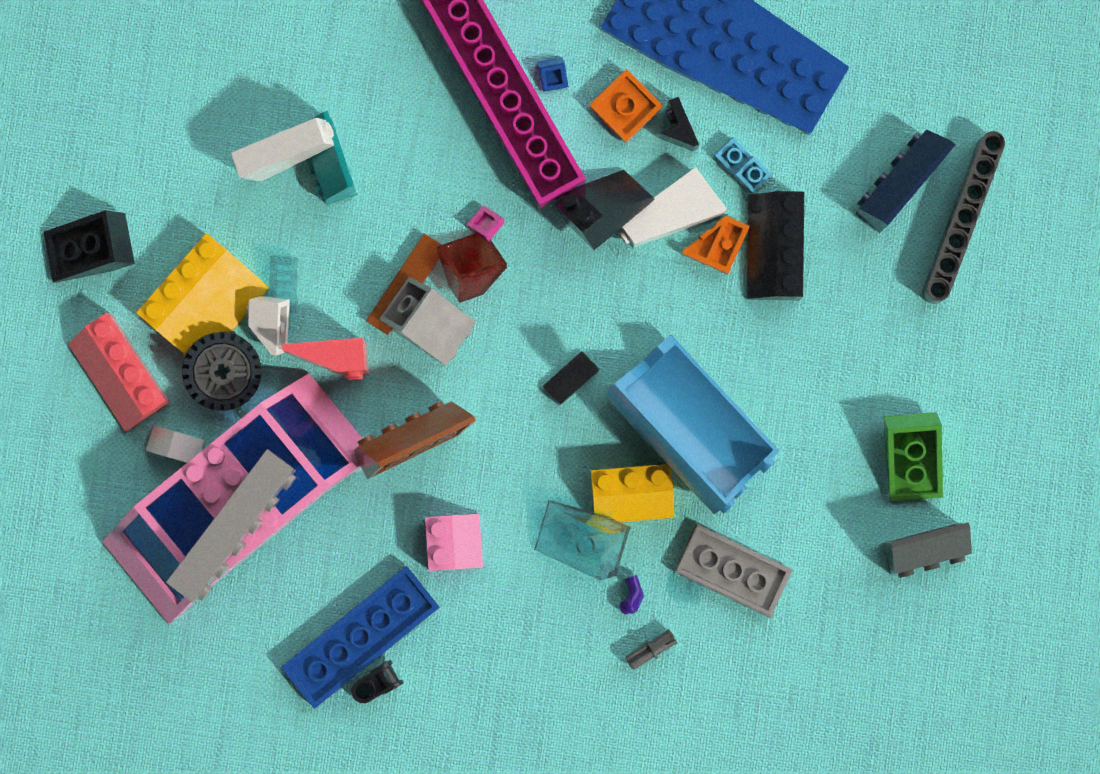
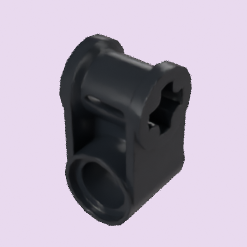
(378, 682)

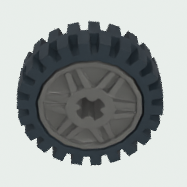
(240, 380)

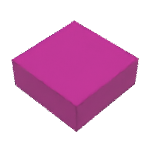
(485, 223)

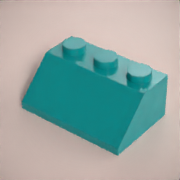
(331, 170)

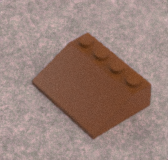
(411, 438)

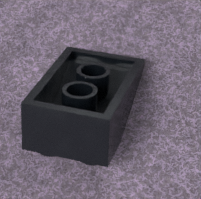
(603, 206)
(89, 246)

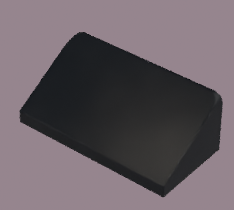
(571, 378)

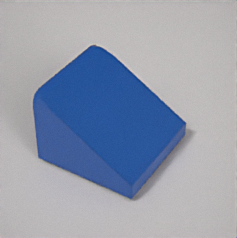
(552, 74)

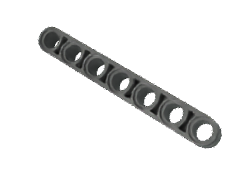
(972, 208)

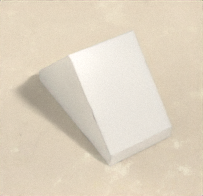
(174, 444)

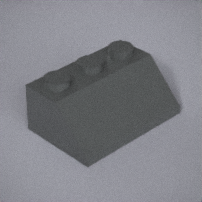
(928, 549)

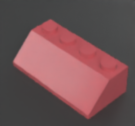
(118, 372)

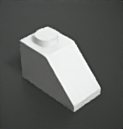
(269, 321)

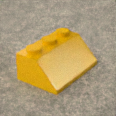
(633, 493)

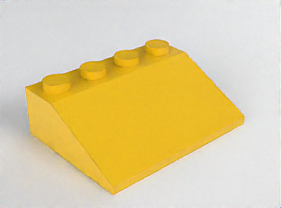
(202, 295)

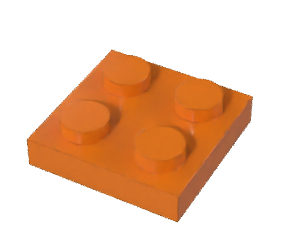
(625, 106)

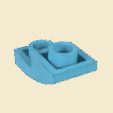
(742, 165)

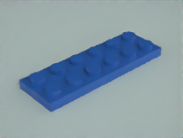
(360, 637)

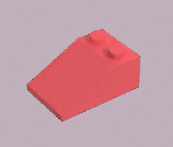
(340, 356)

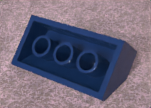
(904, 180)

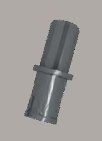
(651, 649)

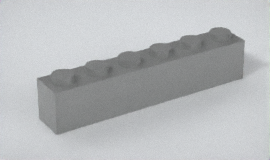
(231, 526)

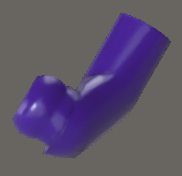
(634, 597)

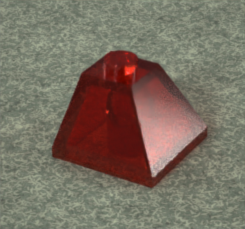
(470, 265)

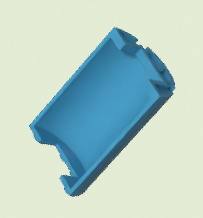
(692, 425)

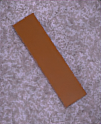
(418, 267)

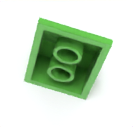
(914, 456)

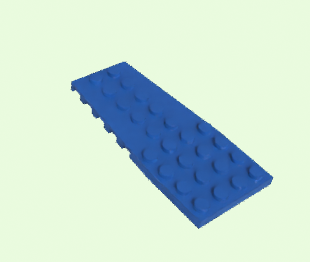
(734, 51)

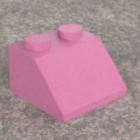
(453, 542)

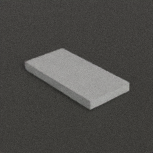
(733, 570)

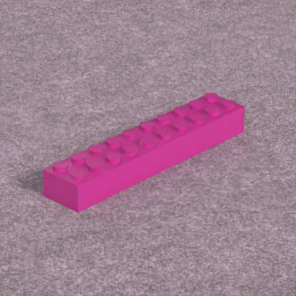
(506, 98)

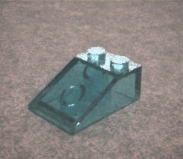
(582, 539)

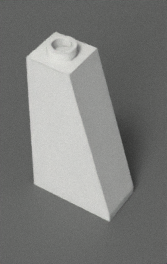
(283, 150)
(673, 210)

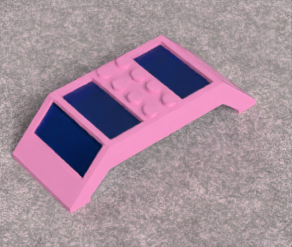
(162, 528)

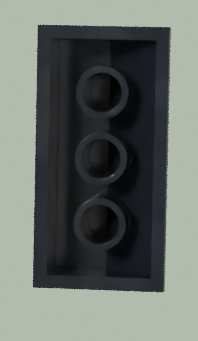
(775, 246)

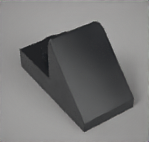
(682, 133)

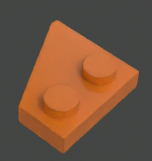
(719, 245)

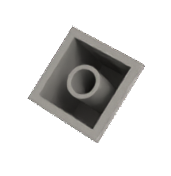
(427, 320)

